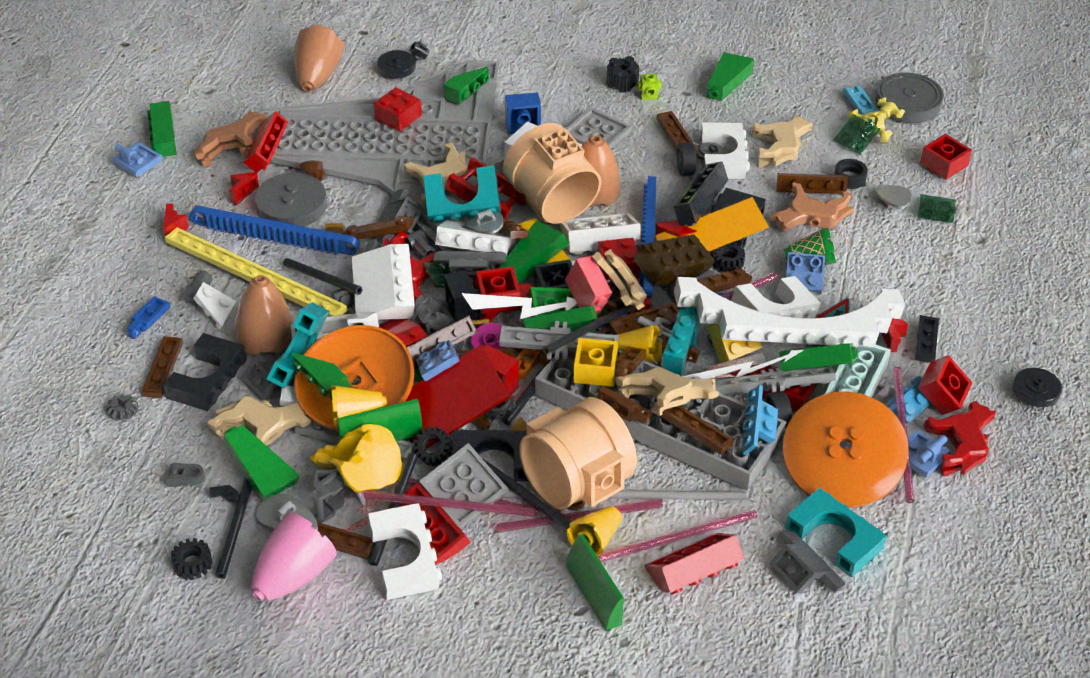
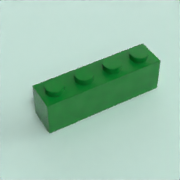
(161, 129)

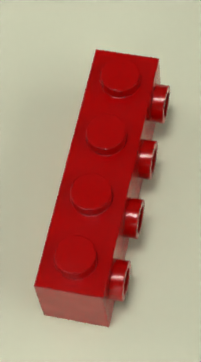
(266, 142)

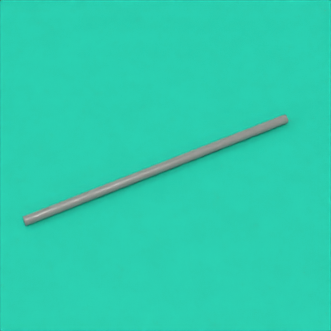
(722, 495)

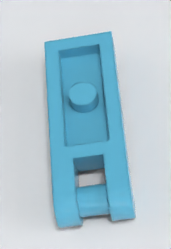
(859, 99)

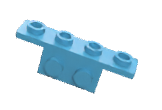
(914, 400)
(759, 421)

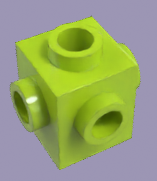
(649, 86)

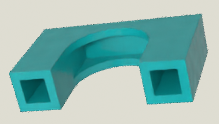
(441, 209)
(308, 327)
(684, 331)
(823, 509)

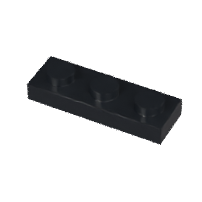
(927, 338)

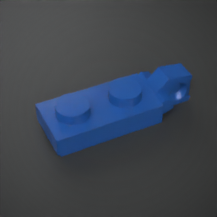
(147, 316)

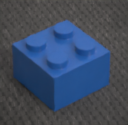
(520, 109)

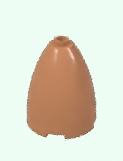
(316, 56)
(603, 161)
(263, 318)

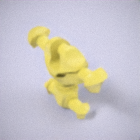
(884, 112)

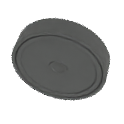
(913, 93)
(291, 199)

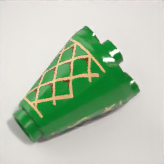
(815, 244)

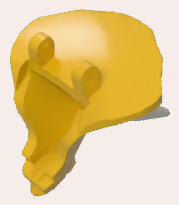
(365, 458)

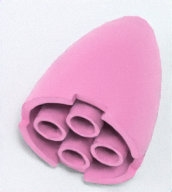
(290, 558)

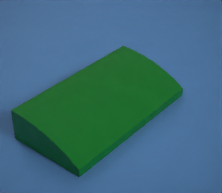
(547, 296)
(401, 419)
(595, 583)

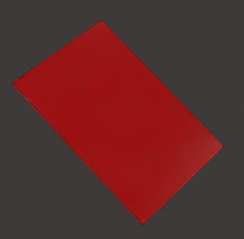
(459, 393)

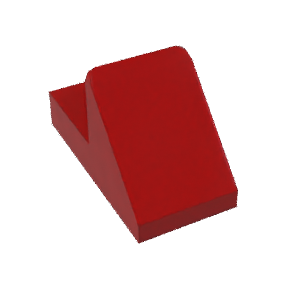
(242, 186)
(173, 220)
(893, 337)

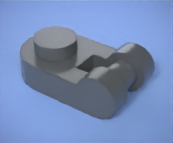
(191, 474)

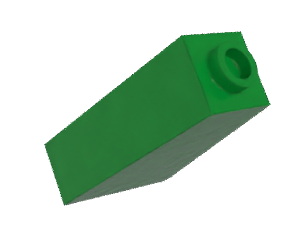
(728, 75)
(537, 249)
(575, 319)
(819, 356)
(258, 463)

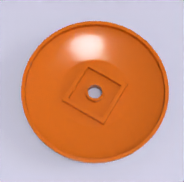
(362, 354)
(853, 474)

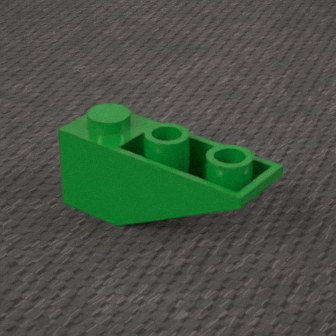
(464, 85)
(321, 373)

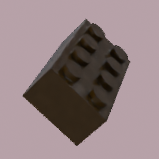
(673, 258)

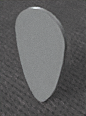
(894, 196)
(486, 222)
(277, 506)

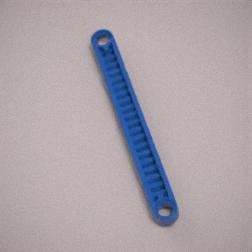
(648, 226)
(274, 230)

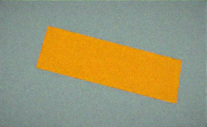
(726, 225)

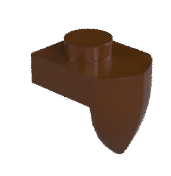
(315, 168)

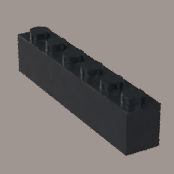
(700, 193)

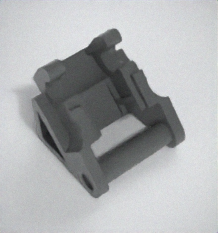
(428, 316)
(328, 494)

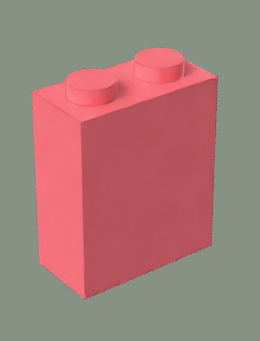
(588, 284)

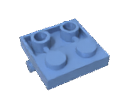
(136, 158)
(807, 269)
(437, 360)
(926, 452)

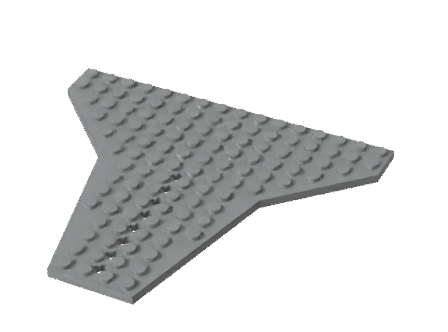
(383, 160)

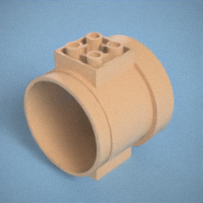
(552, 173)
(578, 454)

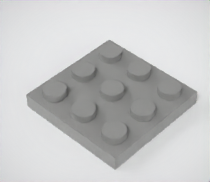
(598, 123)
(464, 478)

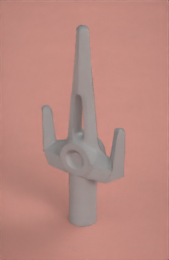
(645, 322)
(888, 387)

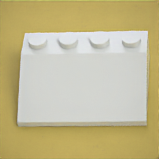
(587, 231)
(385, 282)

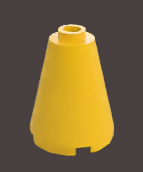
(643, 338)
(351, 401)
(596, 528)

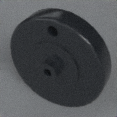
(396, 64)
(1037, 387)

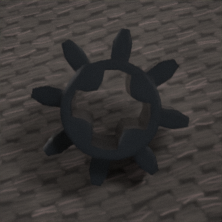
(419, 50)

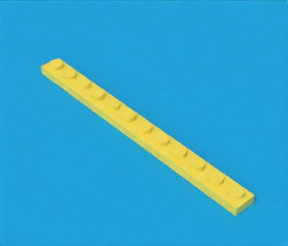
(248, 270)

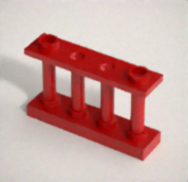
(467, 191)

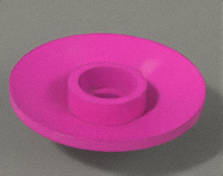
(487, 333)

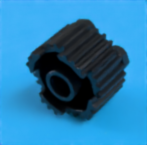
(622, 73)

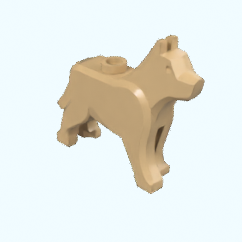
(784, 140)
(454, 163)
(622, 277)
(668, 387)
(259, 417)

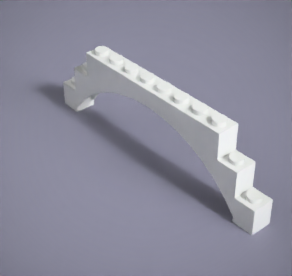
(751, 325)

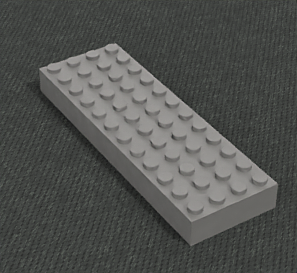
(722, 412)

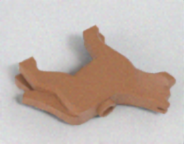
(229, 136)
(812, 211)

